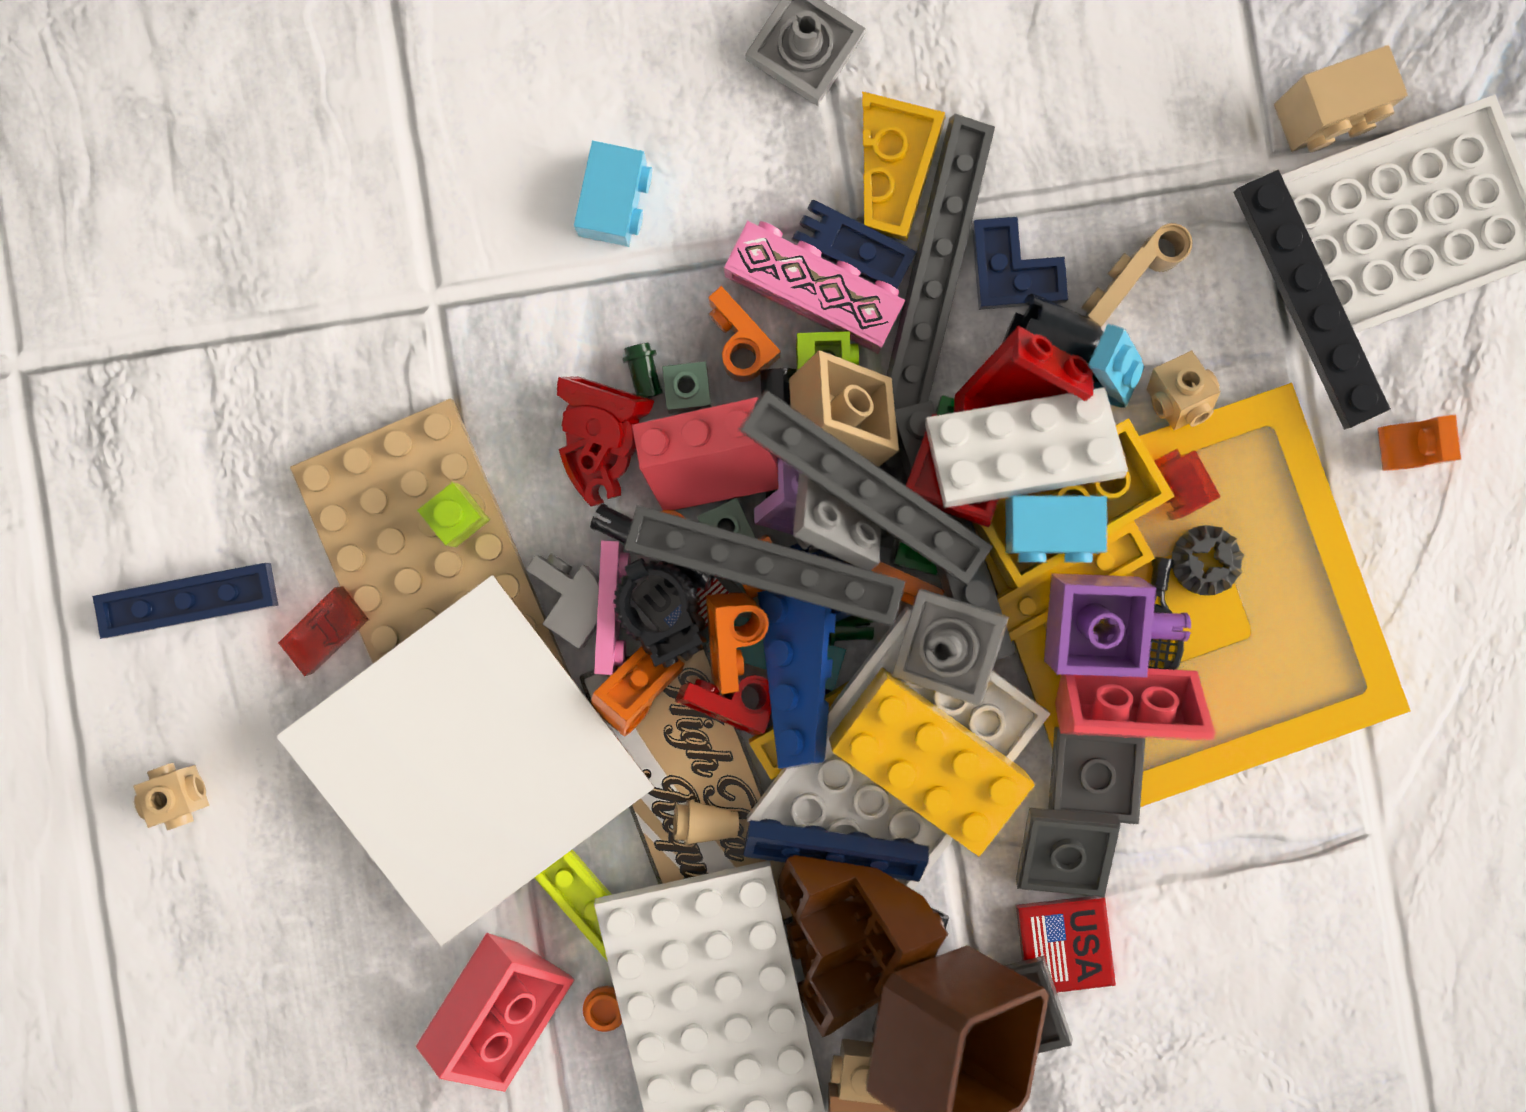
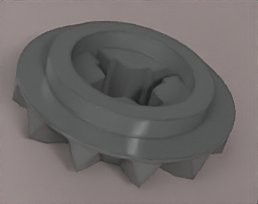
(1190, 570)

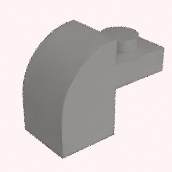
(576, 610)

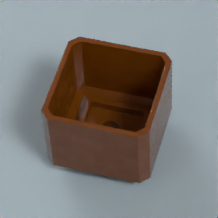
(956, 1036)

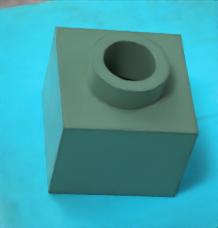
(695, 400)
(729, 510)

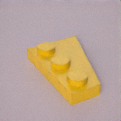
(897, 161)

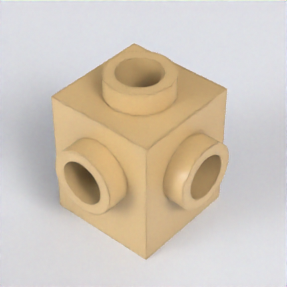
(1183, 391)
(170, 796)

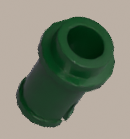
(643, 370)
(846, 630)

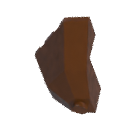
(851, 933)

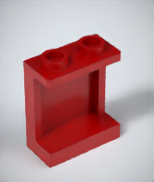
(1025, 370)

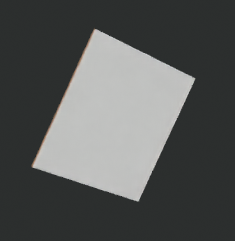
(466, 761)

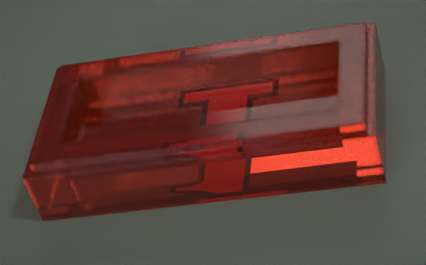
(323, 631)

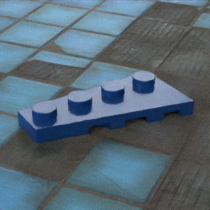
(797, 676)

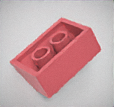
(703, 457)
(1157, 706)
(493, 1014)

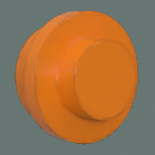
(602, 1009)

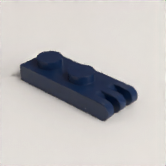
(856, 244)

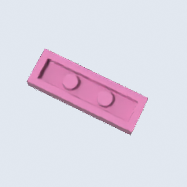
(609, 650)

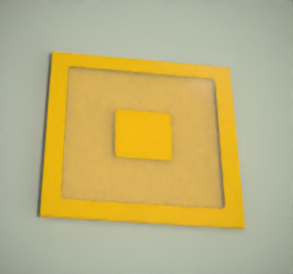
(1293, 641)

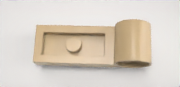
(1129, 270)

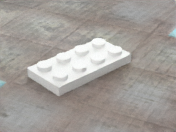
(1024, 448)

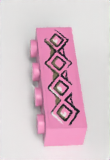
(813, 286)

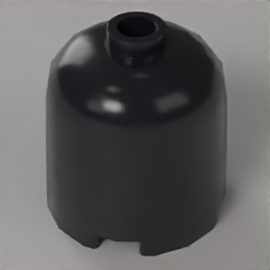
(1059, 325)

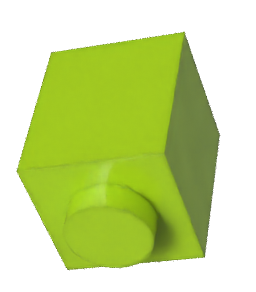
(453, 515)

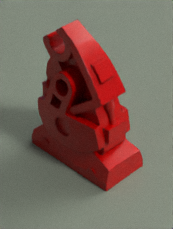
(598, 434)

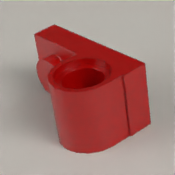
(729, 709)

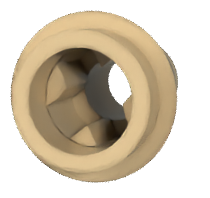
(703, 823)

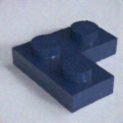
(1001, 274)

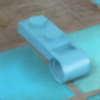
(1116, 365)

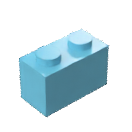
(612, 194)
(1056, 526)

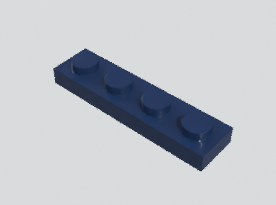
(185, 600)
(777, 842)

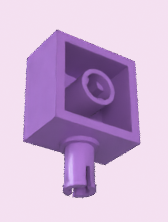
(1118, 644)

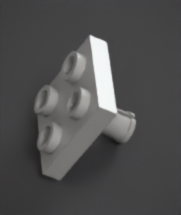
(805, 46)
(834, 527)
(950, 646)

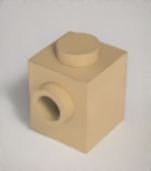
(851, 1070)

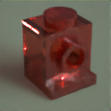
(1187, 481)

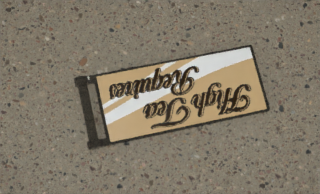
(693, 761)

